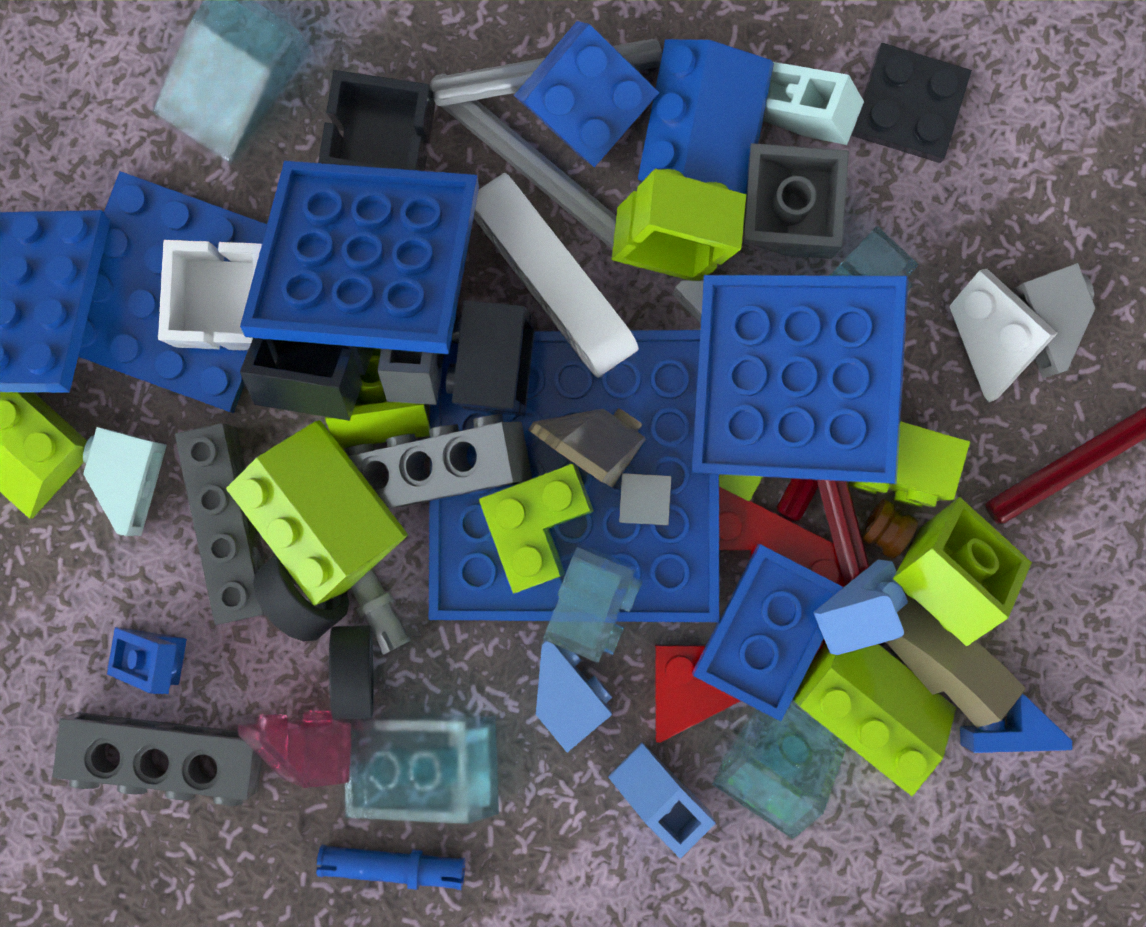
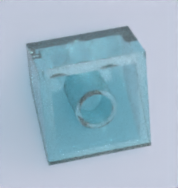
(782, 769)

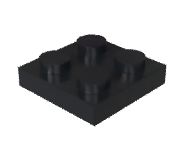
(911, 102)

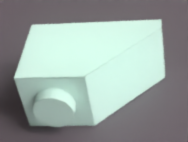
(123, 476)

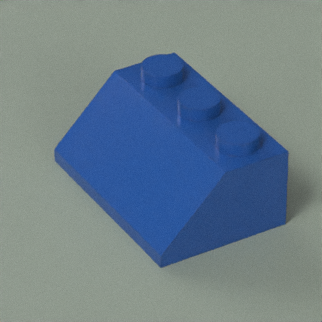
(706, 112)

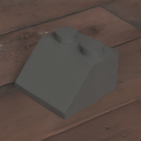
(796, 200)

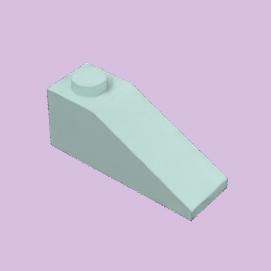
(813, 102)

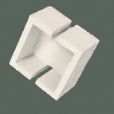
(204, 294)

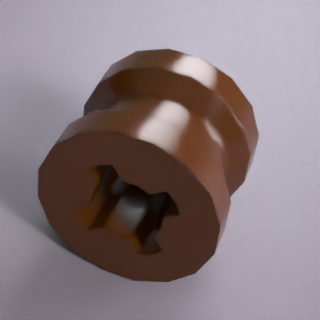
(888, 529)

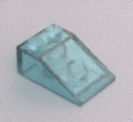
(229, 73)
(423, 769)

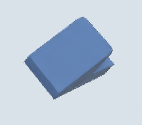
(863, 611)

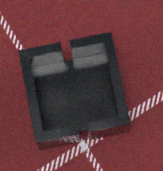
(381, 122)
(492, 358)
(306, 376)

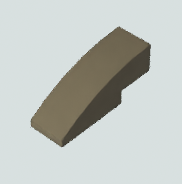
(944, 663)

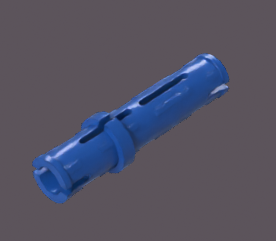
(393, 867)

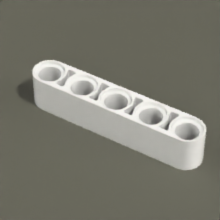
(553, 276)

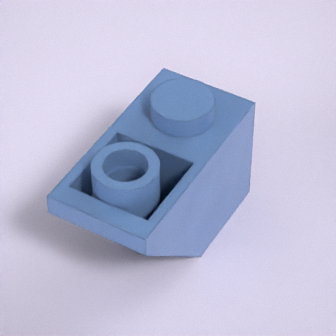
(566, 699)
(662, 800)

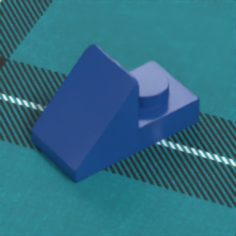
(146, 659)
(1025, 731)

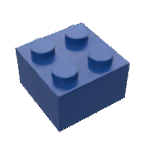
(586, 93)

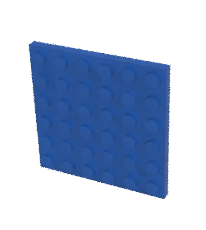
(672, 560)

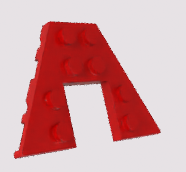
(680, 696)

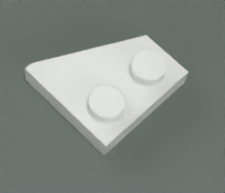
(998, 332)

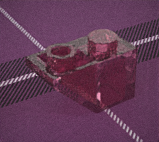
(305, 750)

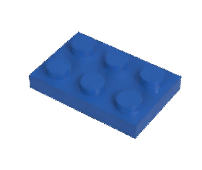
(766, 633)

